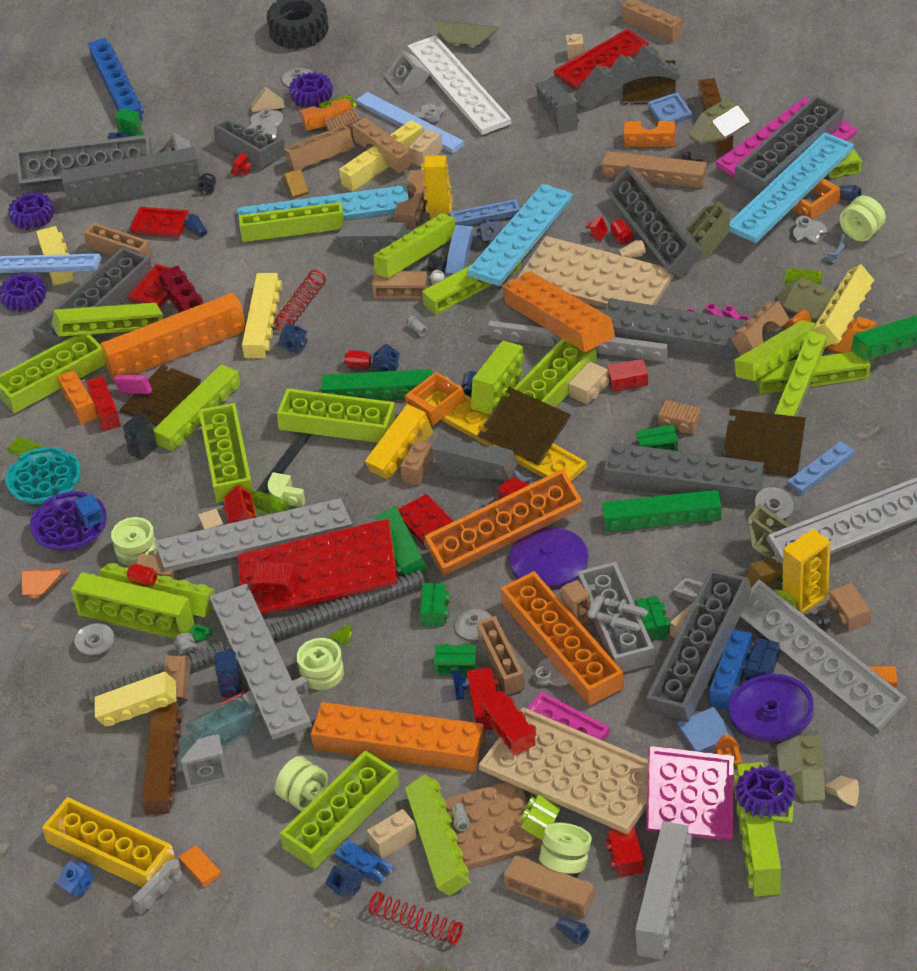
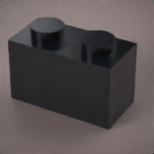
(139, 436)

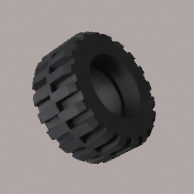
(297, 23)

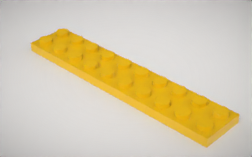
(472, 421)

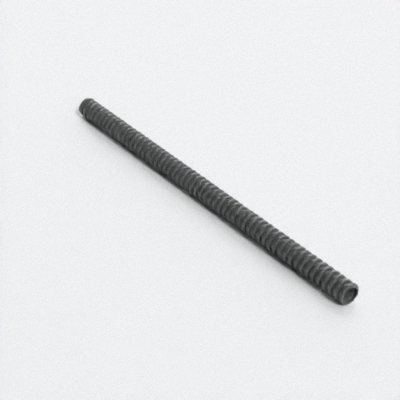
(279, 629)

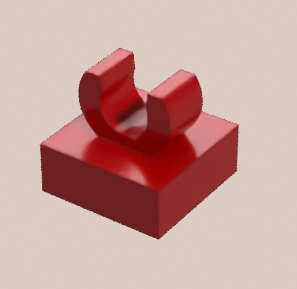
(241, 165)
(598, 228)

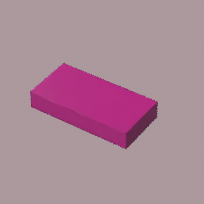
(133, 384)

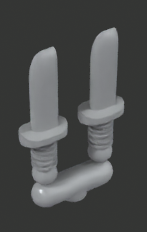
(615, 620)

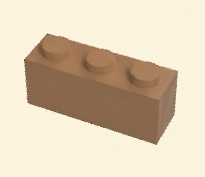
(400, 286)

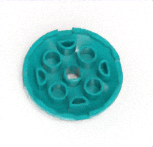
(42, 475)

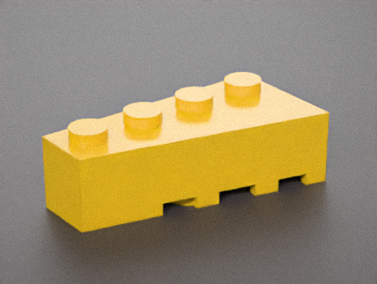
(437, 186)
(397, 441)

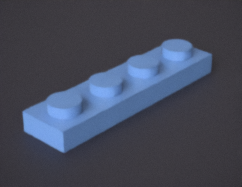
(491, 211)
(821, 468)

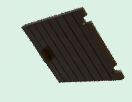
(648, 88)
(167, 392)
(524, 425)
(766, 440)

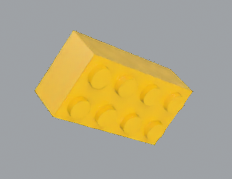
(807, 570)

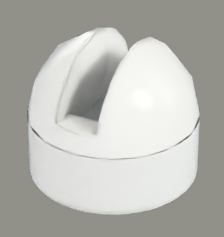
(436, 276)

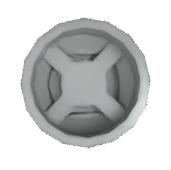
(185, 643)

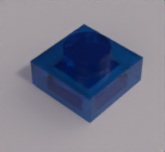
(459, 684)

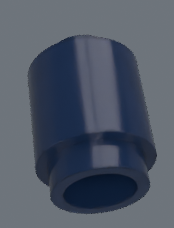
(467, 383)

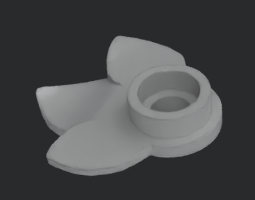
(430, 112)
(810, 230)
(548, 674)

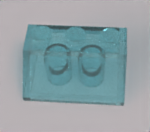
(223, 720)

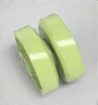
(862, 218)
(132, 538)
(320, 663)
(300, 782)
(565, 848)

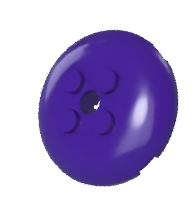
(59, 526)

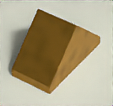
(295, 183)
(766, 570)

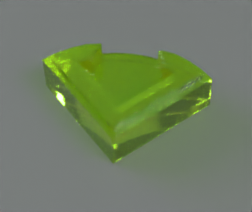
(343, 635)

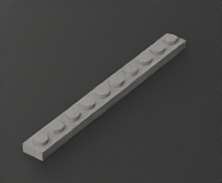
(544, 337)

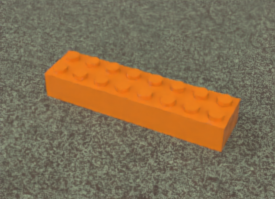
(558, 311)
(174, 336)
(502, 522)
(562, 638)
(398, 736)

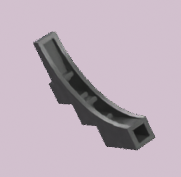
(625, 69)

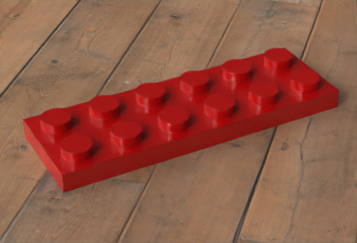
(604, 54)

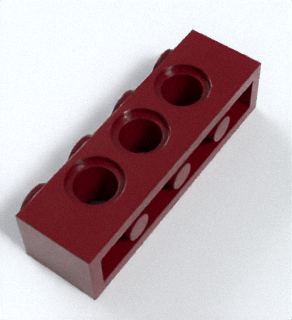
(179, 289)

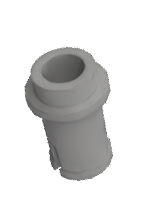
(414, 323)
(461, 821)

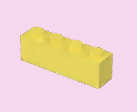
(51, 244)
(135, 699)

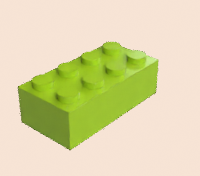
(496, 375)

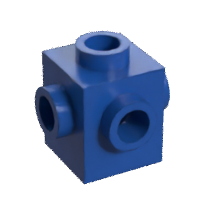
(76, 878)

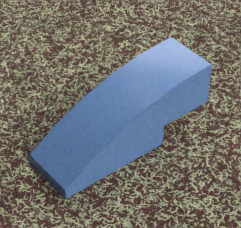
(459, 249)

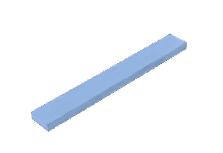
(401, 117)
(49, 263)

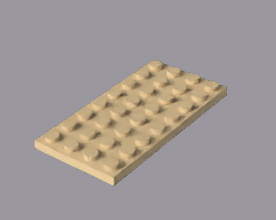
(597, 274)
(575, 773)

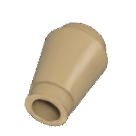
(633, 250)

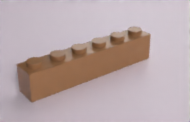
(657, 169)

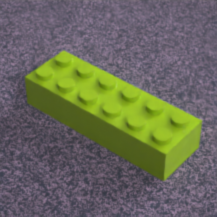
(39, 374)
(552, 375)
(335, 415)
(225, 449)
(132, 606)
(339, 809)
(759, 846)

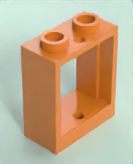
(829, 197)
(429, 386)

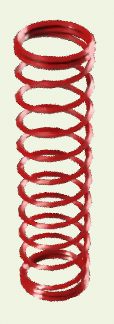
(296, 292)
(449, 938)

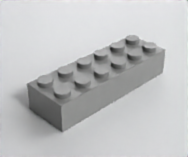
(625, 646)
(663, 890)

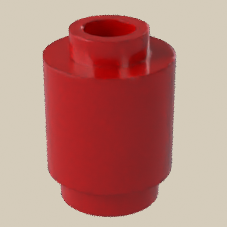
(621, 231)
(357, 359)
(142, 575)

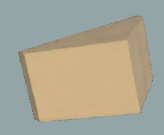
(267, 100)

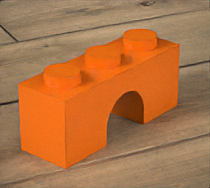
(314, 117)
(660, 136)
(77, 395)

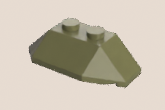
(465, 33)
(719, 122)
(710, 227)
(805, 295)
(761, 524)
(804, 763)

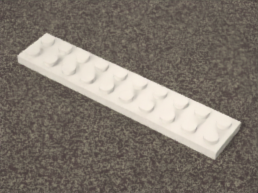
(459, 85)

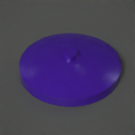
(552, 554)
(771, 708)

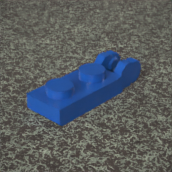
(364, 860)

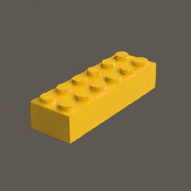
(106, 842)

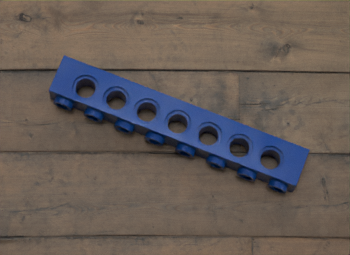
(114, 76)

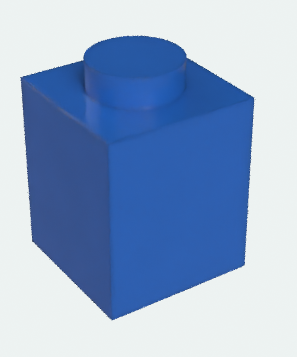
(89, 510)

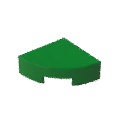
(200, 633)

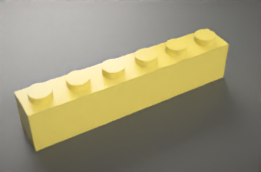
(372, 160)
(844, 304)
(261, 315)

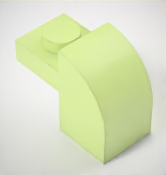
(281, 487)

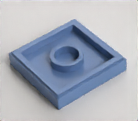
(670, 108)
(704, 730)

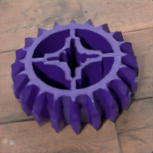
(311, 89)
(31, 210)
(22, 292)
(767, 786)

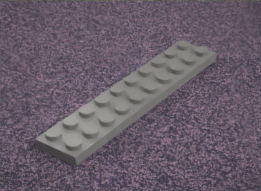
(855, 520)
(251, 535)
(822, 656)
(260, 662)

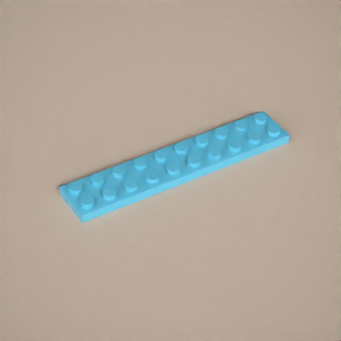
(790, 187)
(354, 204)
(520, 235)

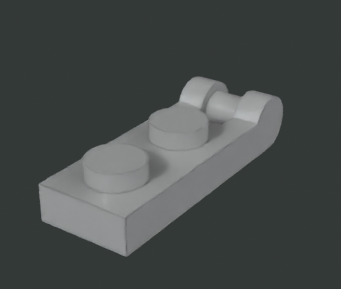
(157, 886)

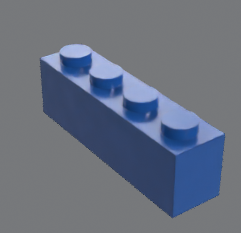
(730, 669)

